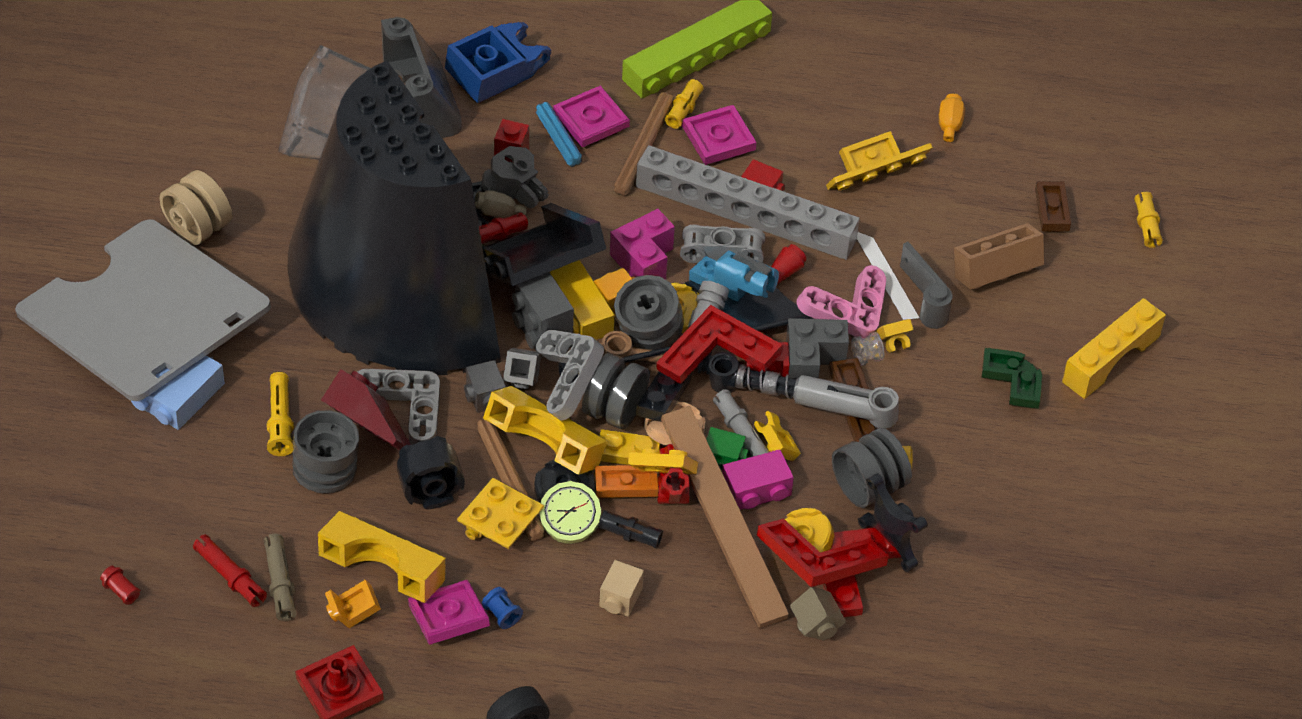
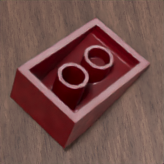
(360, 402)

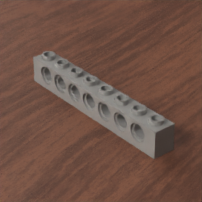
(747, 202)

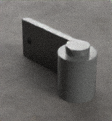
(936, 294)

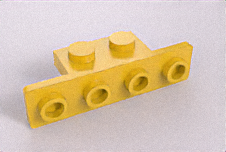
(873, 156)

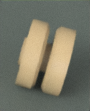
(195, 207)

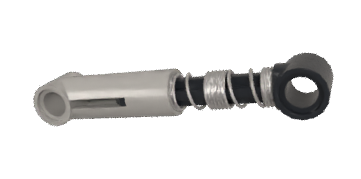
(728, 374)

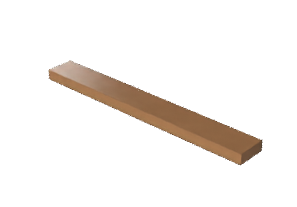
(726, 519)

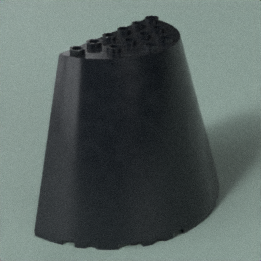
(392, 239)

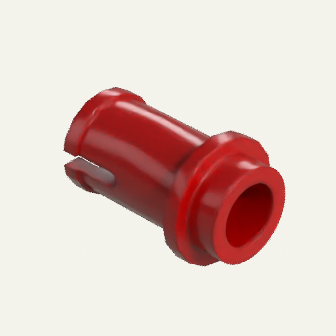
(119, 584)

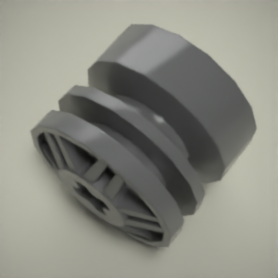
(325, 451)
(873, 454)

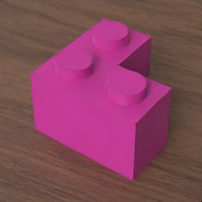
(643, 244)

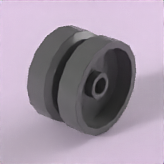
(649, 312)
(615, 391)

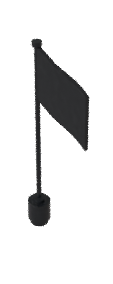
(750, 309)

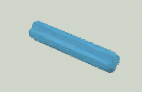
(558, 134)

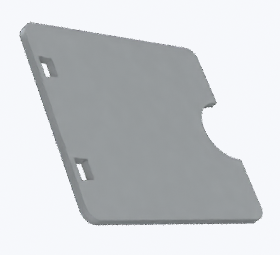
(146, 313)

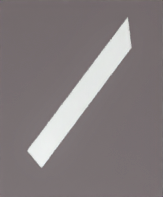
(892, 284)

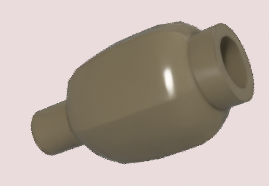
(496, 204)

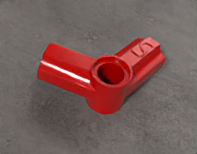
(674, 485)

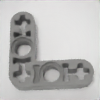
(580, 360)
(418, 396)

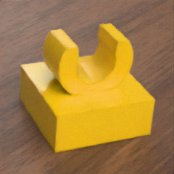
(896, 331)

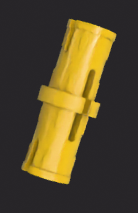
(684, 103)
(1148, 219)

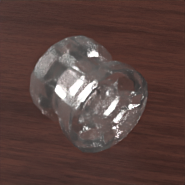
(868, 348)

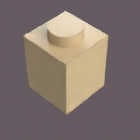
(621, 588)

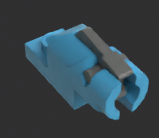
(737, 273)

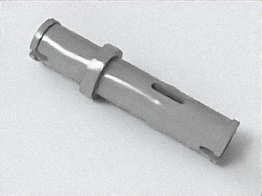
(737, 420)

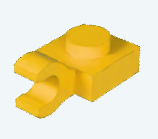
(777, 437)

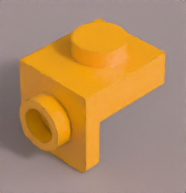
(353, 604)

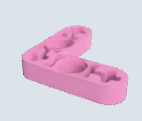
(851, 311)

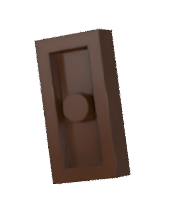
(1053, 206)

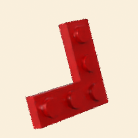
(720, 329)
(816, 566)
(846, 590)

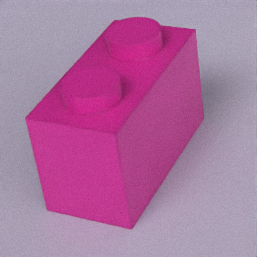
(759, 479)

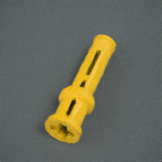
(280, 424)

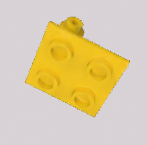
(499, 514)

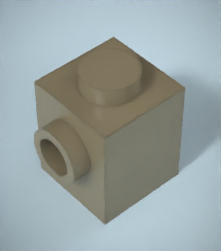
(817, 614)

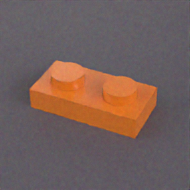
(624, 481)

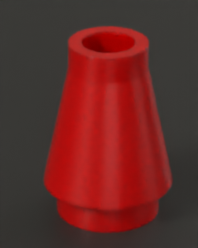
(789, 261)

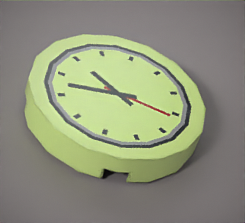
(570, 512)

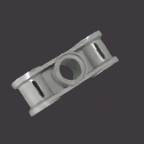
(718, 240)

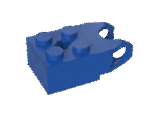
(494, 60)

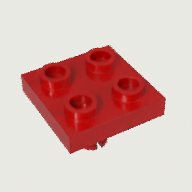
(339, 684)

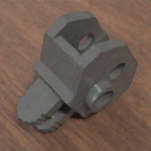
(515, 177)

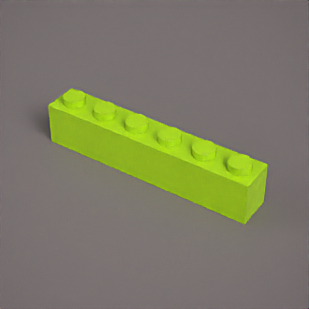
(696, 46)

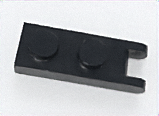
(661, 396)

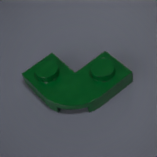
(1012, 367)

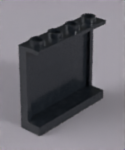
(544, 248)

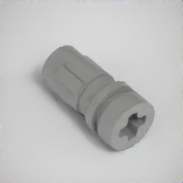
(710, 294)

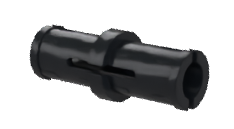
(650, 536)

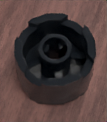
(430, 473)

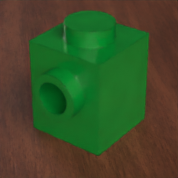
(726, 446)

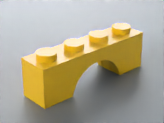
(1094, 361)
(520, 413)
(352, 541)

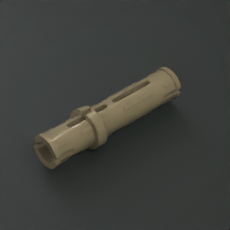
(281, 587)

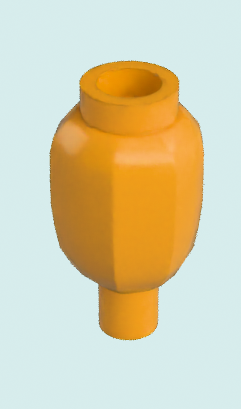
(951, 116)

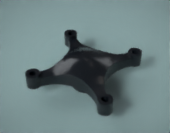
(893, 521)

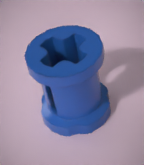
(502, 608)

